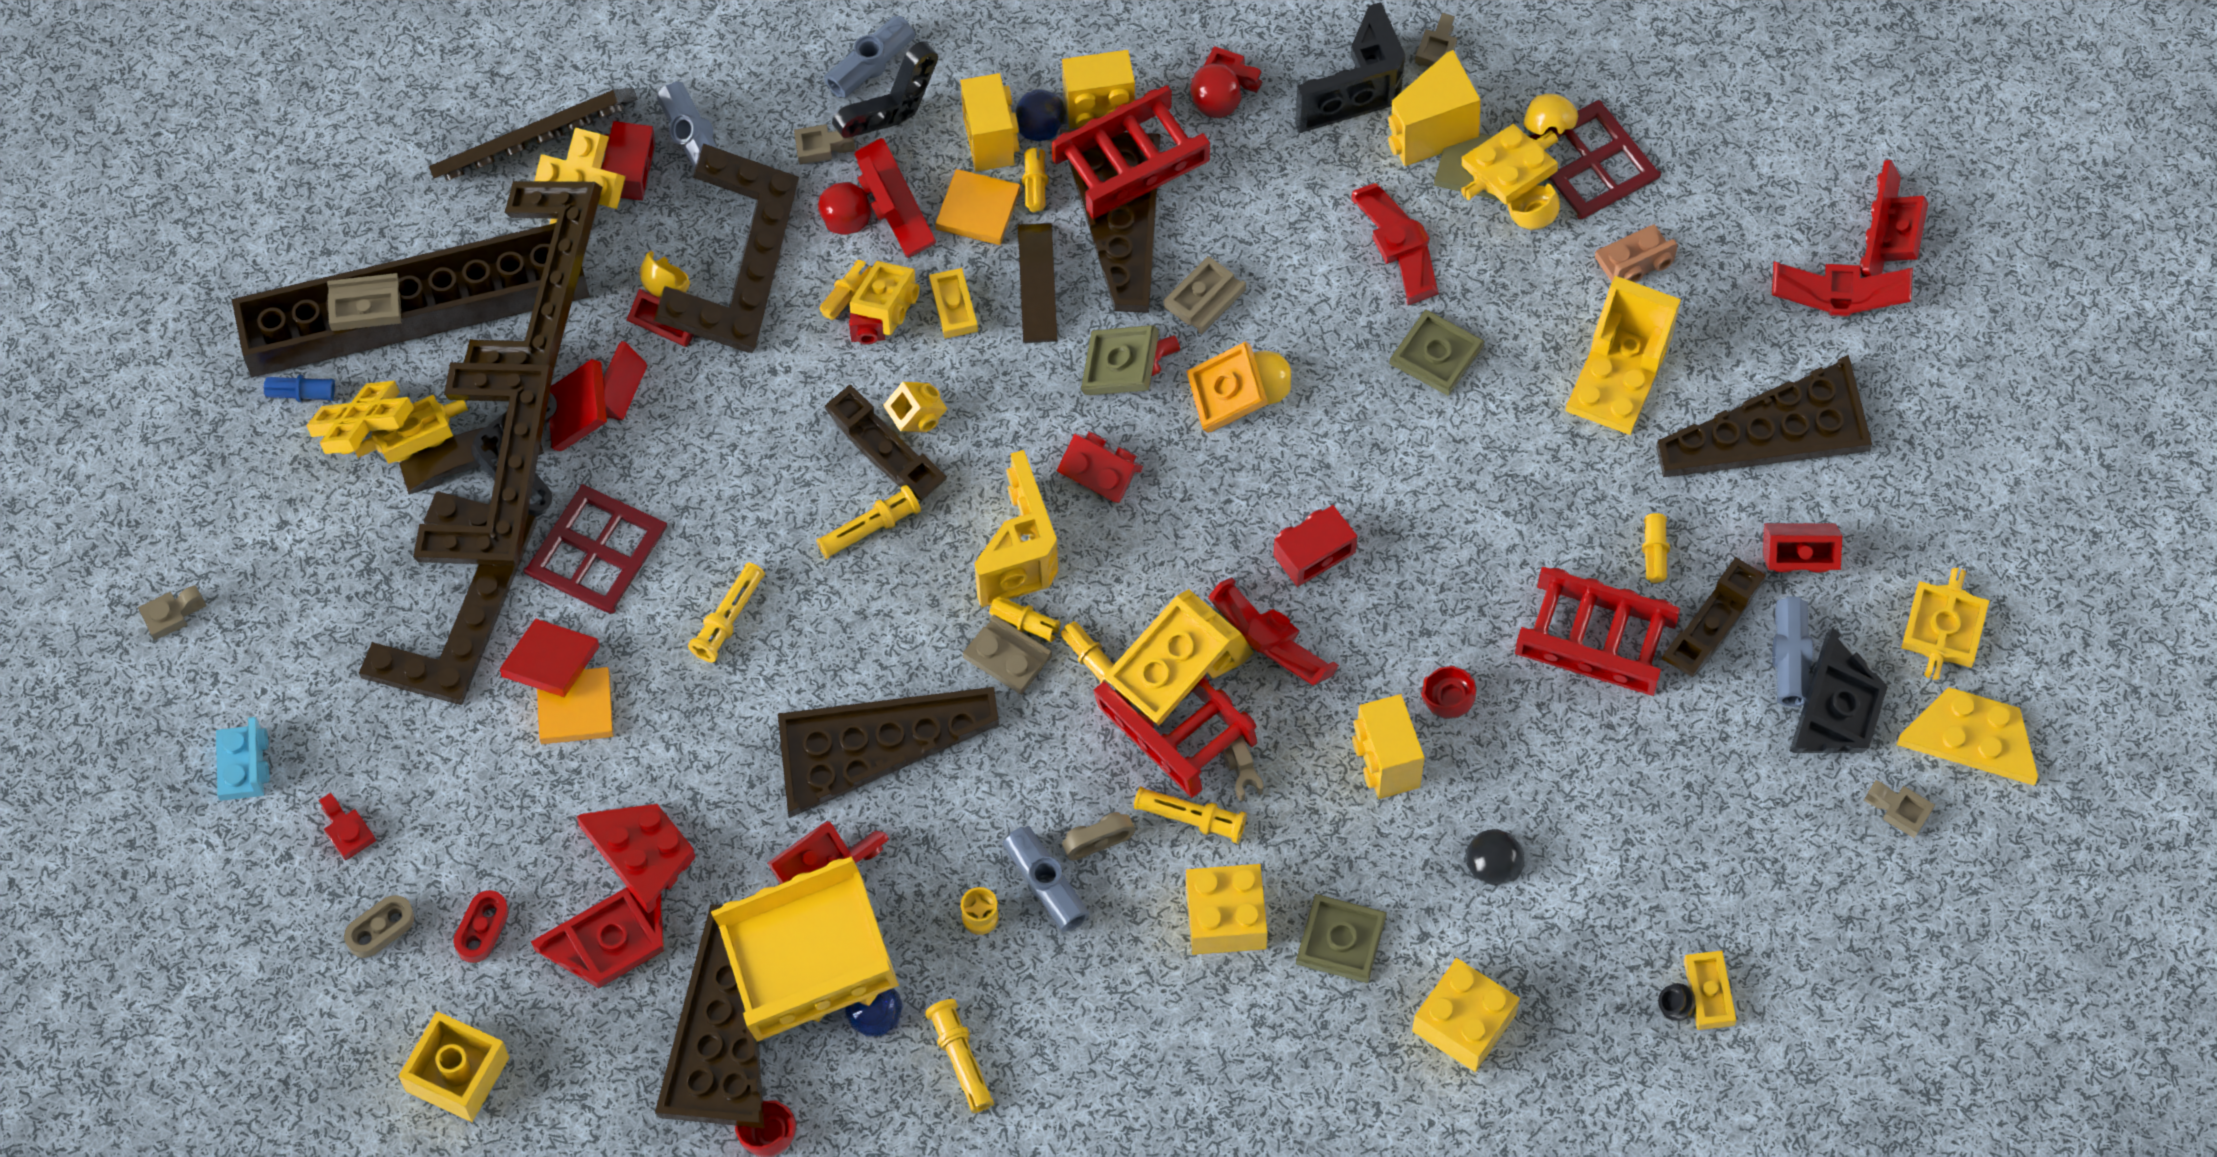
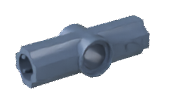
(859, 66)
(686, 124)
(1792, 651)
(1057, 895)

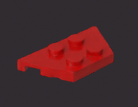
(640, 848)
(605, 939)

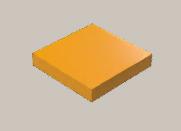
(978, 207)
(1227, 387)
(581, 714)

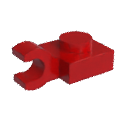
(1247, 75)
(347, 830)

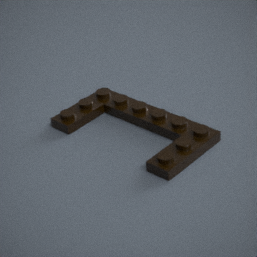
(575, 209)
(741, 321)
(501, 539)
(454, 671)

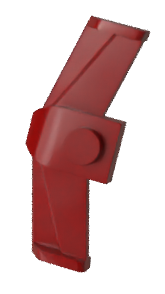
(1399, 240)
(1842, 289)
(1269, 634)

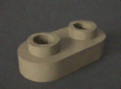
(1108, 832)
(377, 925)

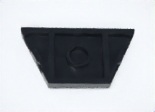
(1840, 703)

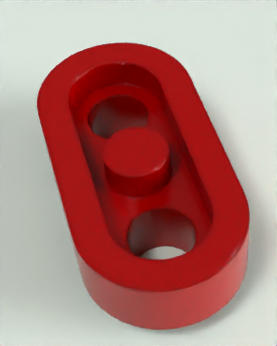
(481, 928)

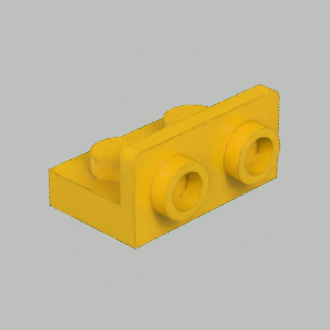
(886, 294)

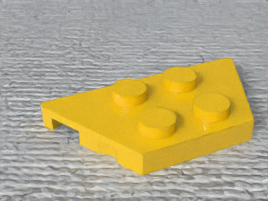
(1974, 734)

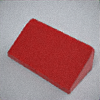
(643, 314)
(622, 380)

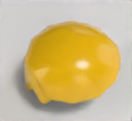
(1549, 111)
(1535, 208)
(661, 273)
(1274, 374)

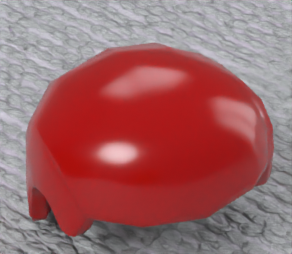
(1215, 90)
(844, 208)
(1449, 692)
(777, 1134)

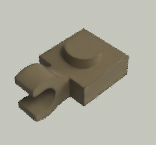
(1436, 43)
(817, 144)
(167, 613)
(1239, 758)
(1904, 810)

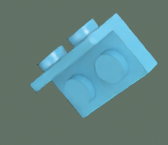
(240, 761)

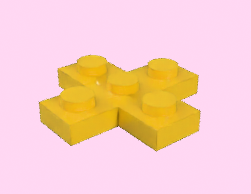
(584, 165)
(349, 423)

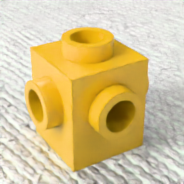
(915, 407)

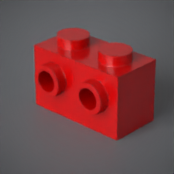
(630, 155)
(1314, 545)
(1802, 546)

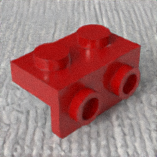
(1098, 466)

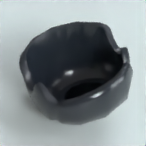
(1495, 857)

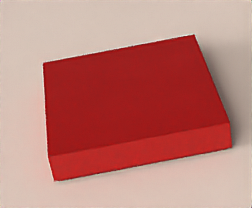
(579, 405)
(549, 657)

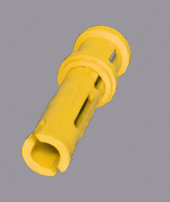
(883, 514)
(720, 626)
(1208, 817)
(954, 1040)

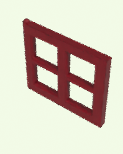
(1592, 159)
(596, 549)

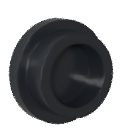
(1677, 1002)

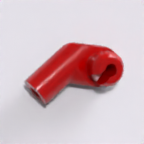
(1164, 348)

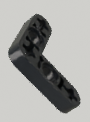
(899, 104)
(494, 434)

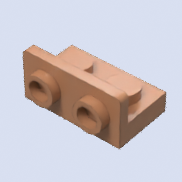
(1637, 254)

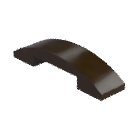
(1037, 283)
(882, 445)
(451, 457)
(1715, 618)

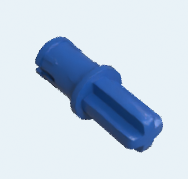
(299, 388)

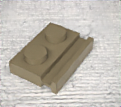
(1204, 295)
(364, 302)
(1007, 654)

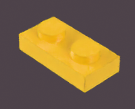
(953, 303)
(1710, 984)

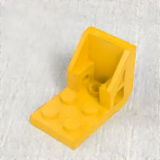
(1624, 355)
(1008, 563)
(1176, 654)

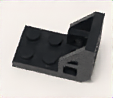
(1357, 91)

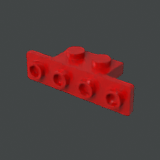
(893, 197)
(1895, 224)
(820, 849)

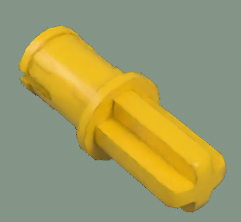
(1035, 179)
(844, 291)
(1655, 547)
(1025, 618)
(1087, 650)

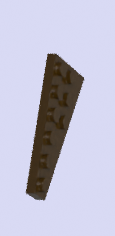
(541, 130)
(1124, 234)
(1786, 424)
(858, 743)
(714, 1056)

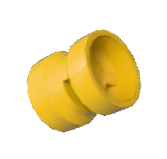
(979, 902)

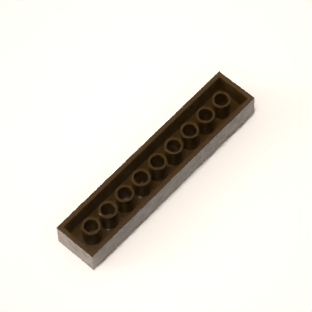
(436, 291)

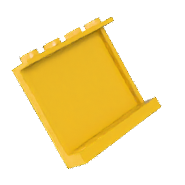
(805, 948)

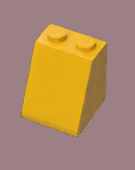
(1434, 112)

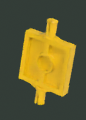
(1509, 164)
(422, 429)
(1945, 624)

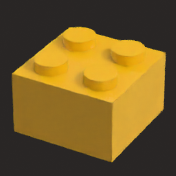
(1096, 85)
(989, 122)
(1388, 747)
(1226, 909)
(1465, 1014)
(454, 1066)

